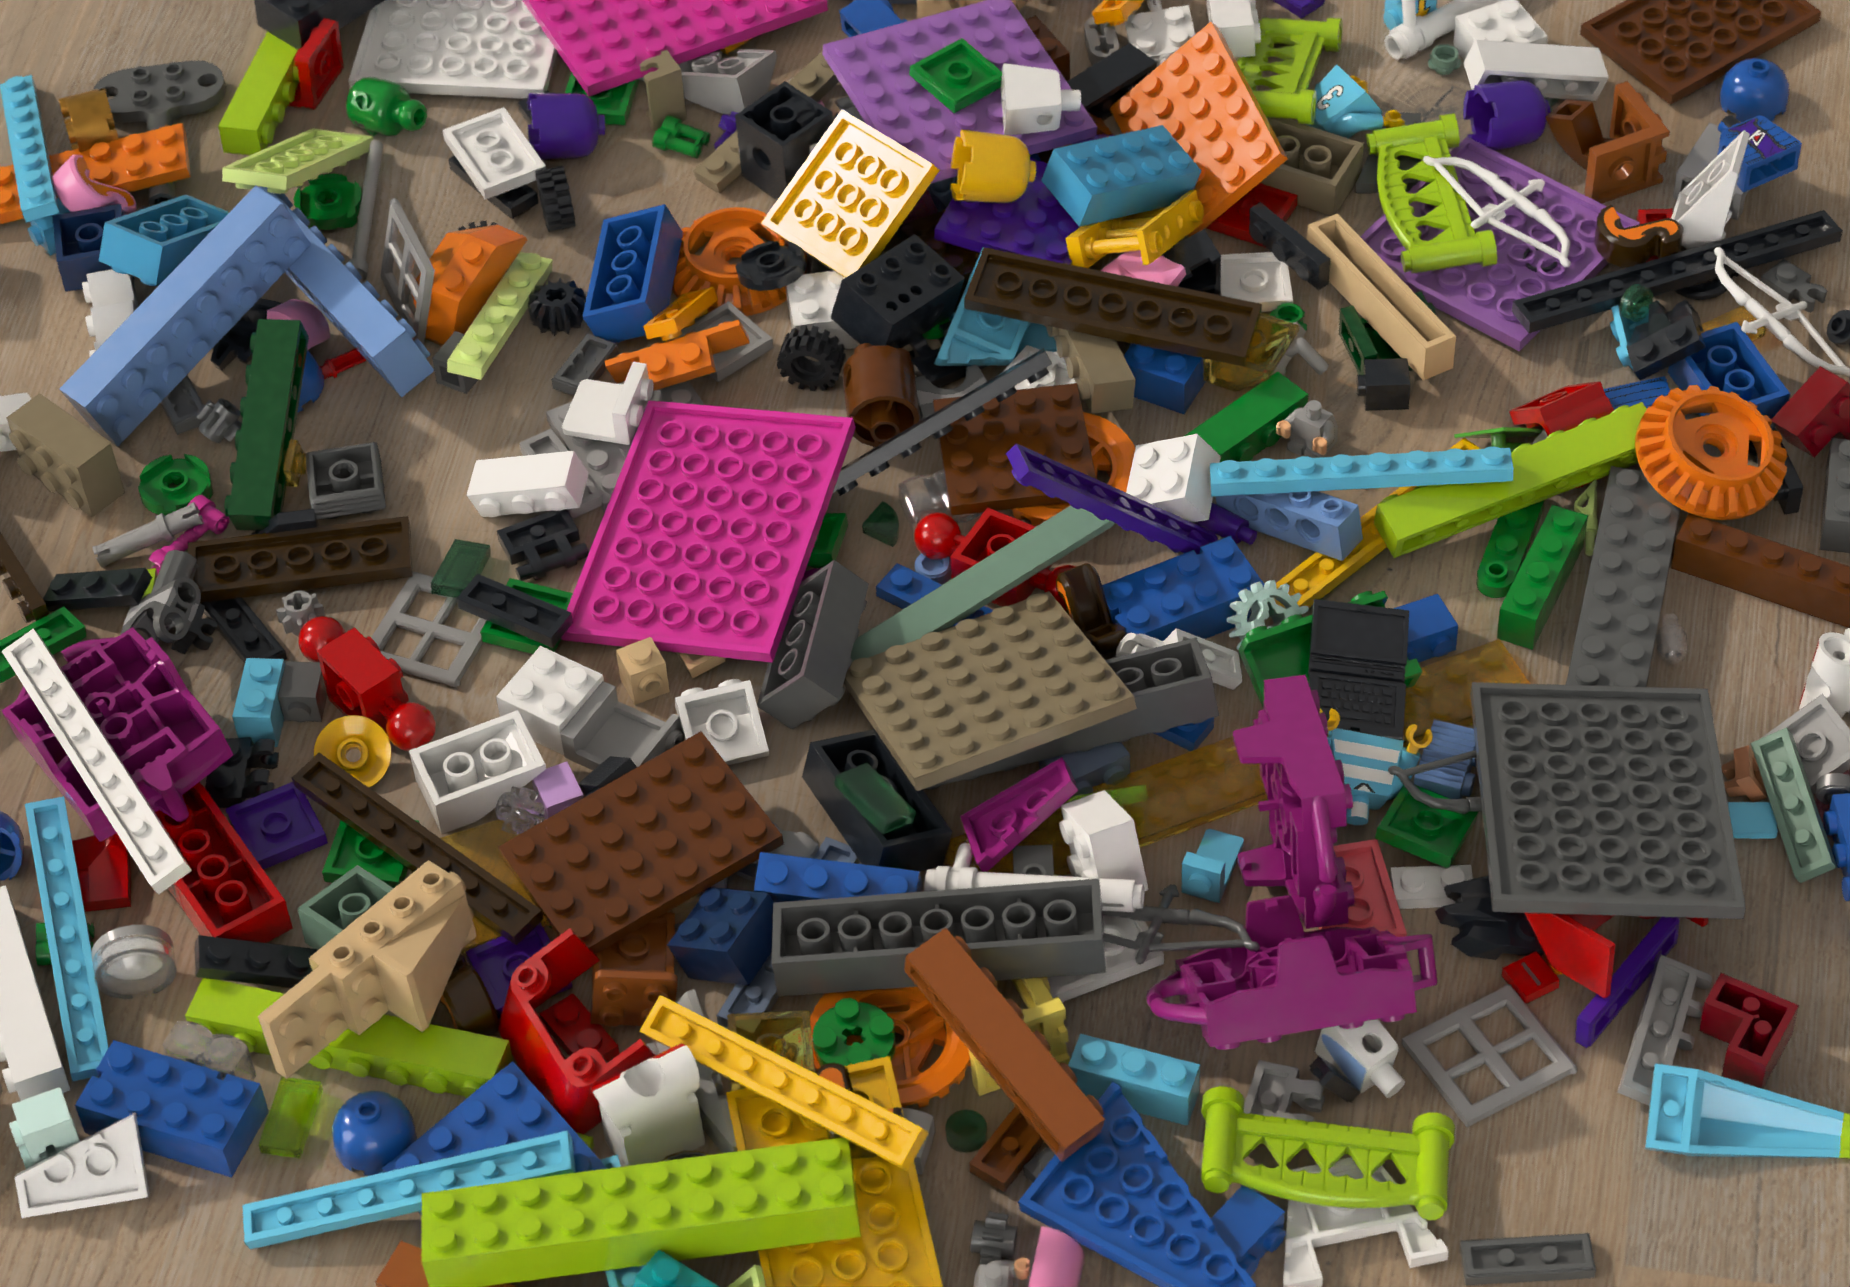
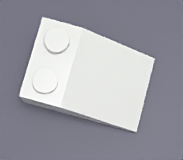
(1707, 199)
(473, 768)

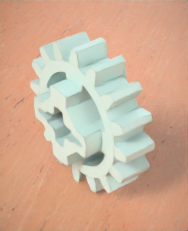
(1263, 606)

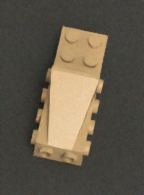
(382, 962)

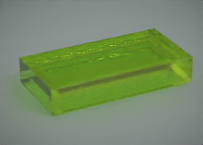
(290, 1117)

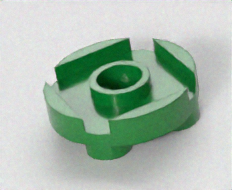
(332, 215)
(165, 470)
(850, 1019)

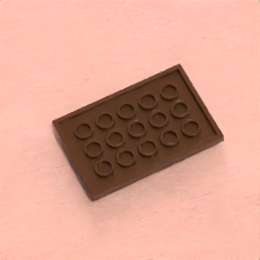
(1691, 43)
(641, 844)

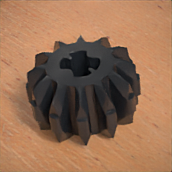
(557, 306)

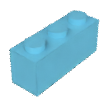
(1148, 1080)

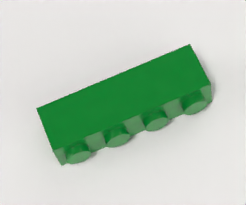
(1251, 420)
(1542, 577)

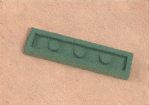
(1793, 805)

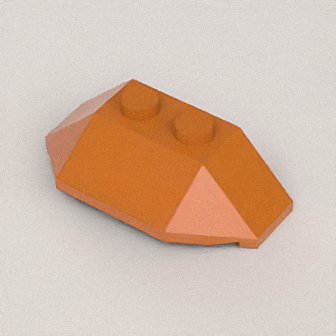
(466, 273)

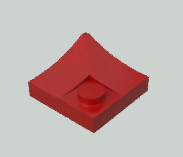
(103, 872)

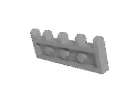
(1661, 1024)

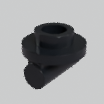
(1839, 328)

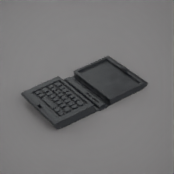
(1360, 665)

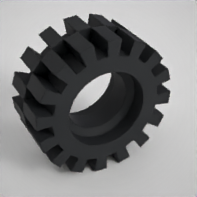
(555, 198)
(816, 345)

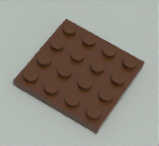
(976, 449)

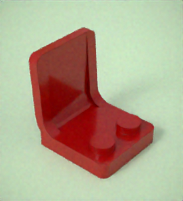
(318, 64)
(1564, 408)

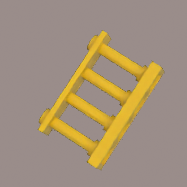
(1146, 232)

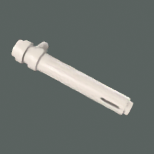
(1420, 32)
(1116, 894)

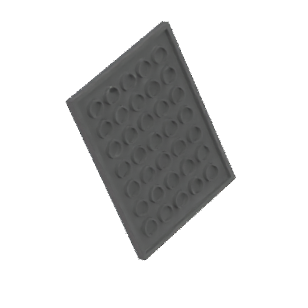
(1604, 801)

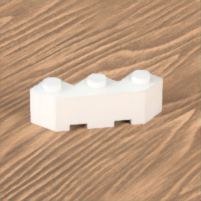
(112, 301)

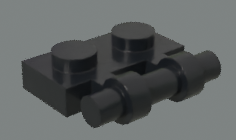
(540, 535)

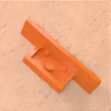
(682, 357)

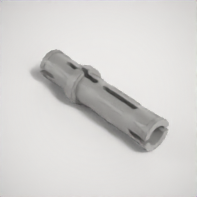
(149, 534)

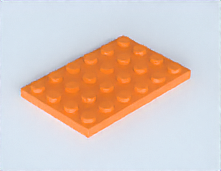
(1211, 115)

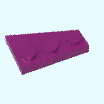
(1016, 812)

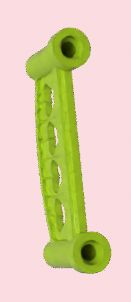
(1290, 88)
(1458, 242)
(1418, 1156)

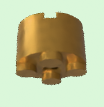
(89, 119)

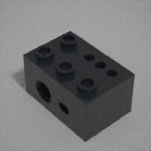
(898, 295)

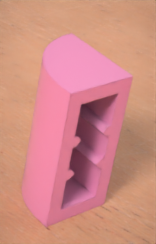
(310, 316)
(1056, 1260)

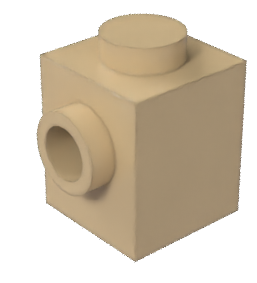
(642, 670)

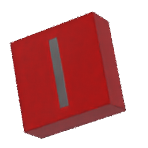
(1530, 977)

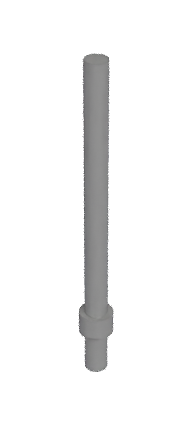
(366, 209)

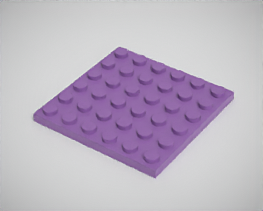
(878, 81)
(1486, 293)

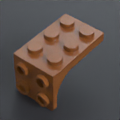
(634, 975)

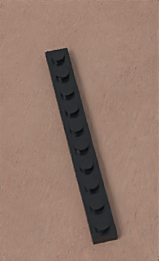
(1676, 270)

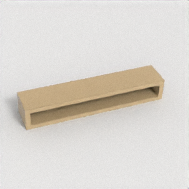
(1384, 298)

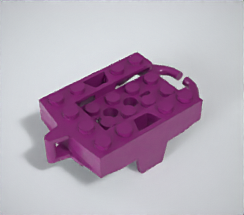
(145, 716)
(1303, 803)
(1294, 979)

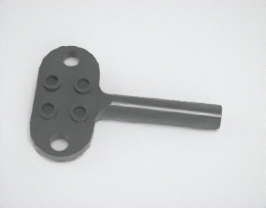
(161, 96)

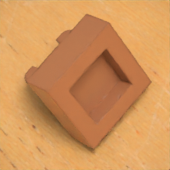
(1744, 776)

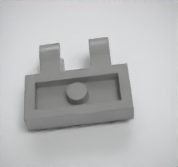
(1276, 1087)

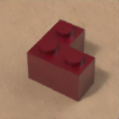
(1816, 413)
(1752, 1024)

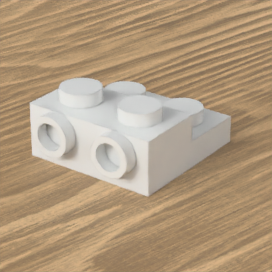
(726, 718)

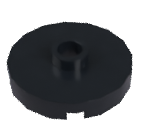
(771, 266)

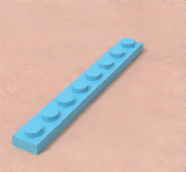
(28, 148)
(1361, 471)
(67, 936)
(400, 1190)

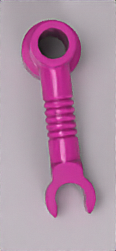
(213, 520)

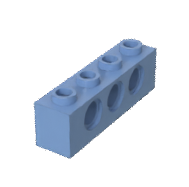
(1301, 518)

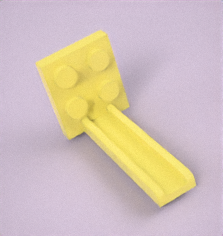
(1044, 1015)

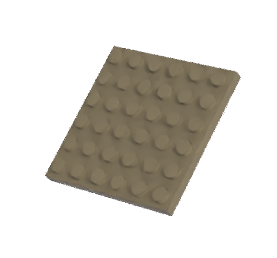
(986, 690)

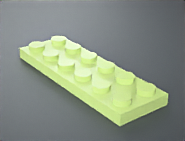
(296, 160)

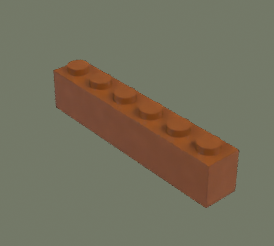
(1005, 1044)

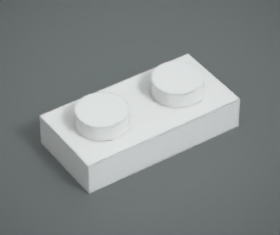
(1424, 884)

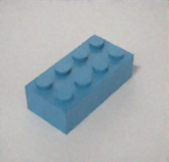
(1120, 175)
(157, 237)

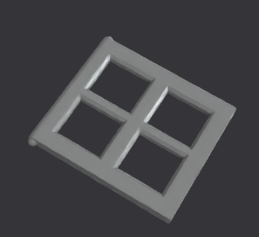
(412, 251)
(433, 629)
(1514, 1087)

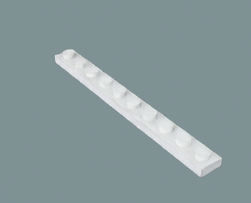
(97, 762)

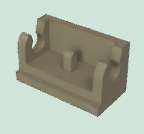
(663, 89)

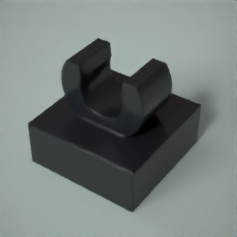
(195, 633)

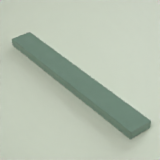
(984, 581)

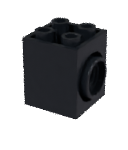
(777, 136)

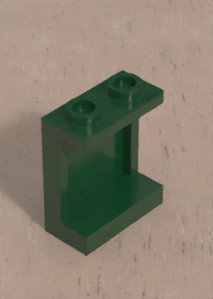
(1362, 340)

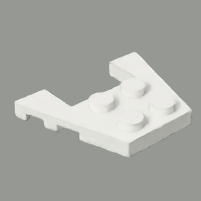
(1320, 1226)

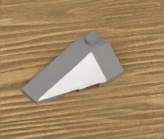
(728, 82)
(712, 1105)

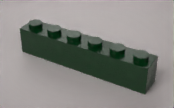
(267, 423)

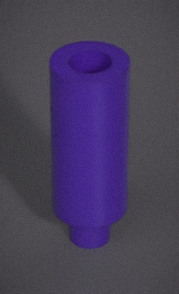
(1228, 524)

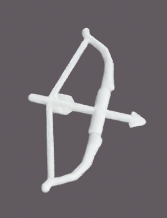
(1494, 213)
(1770, 321)

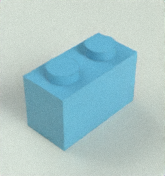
(257, 704)

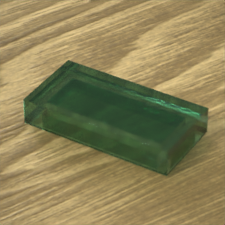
(460, 567)
(874, 798)

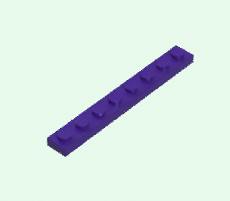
(1107, 501)

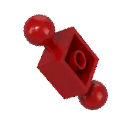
(941, 537)
(365, 681)

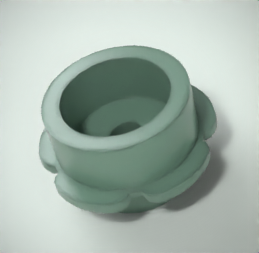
(1444, 59)

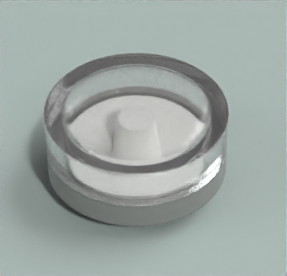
(133, 961)

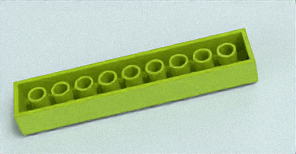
(633, 1211)

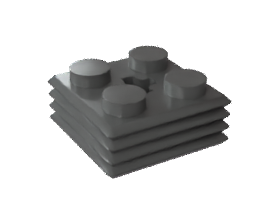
(345, 480)

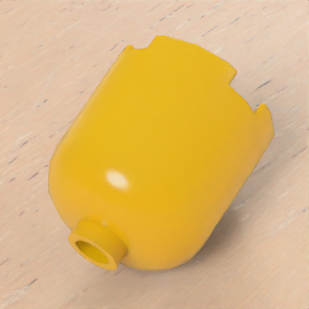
(990, 167)

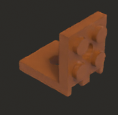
(1635, 145)

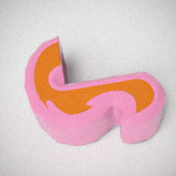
(81, 193)

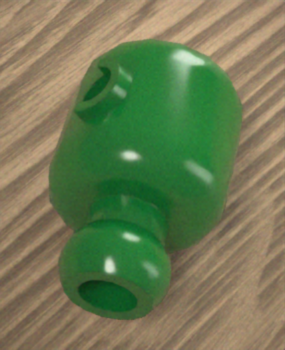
(383, 107)

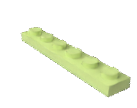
(499, 316)

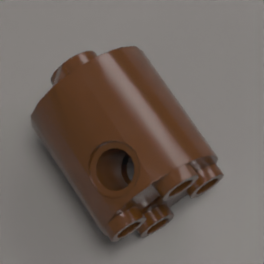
(880, 392)

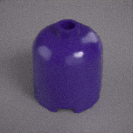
(1506, 113)
(563, 125)

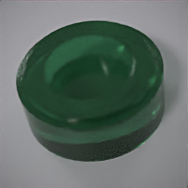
(1636, 302)
(966, 1131)

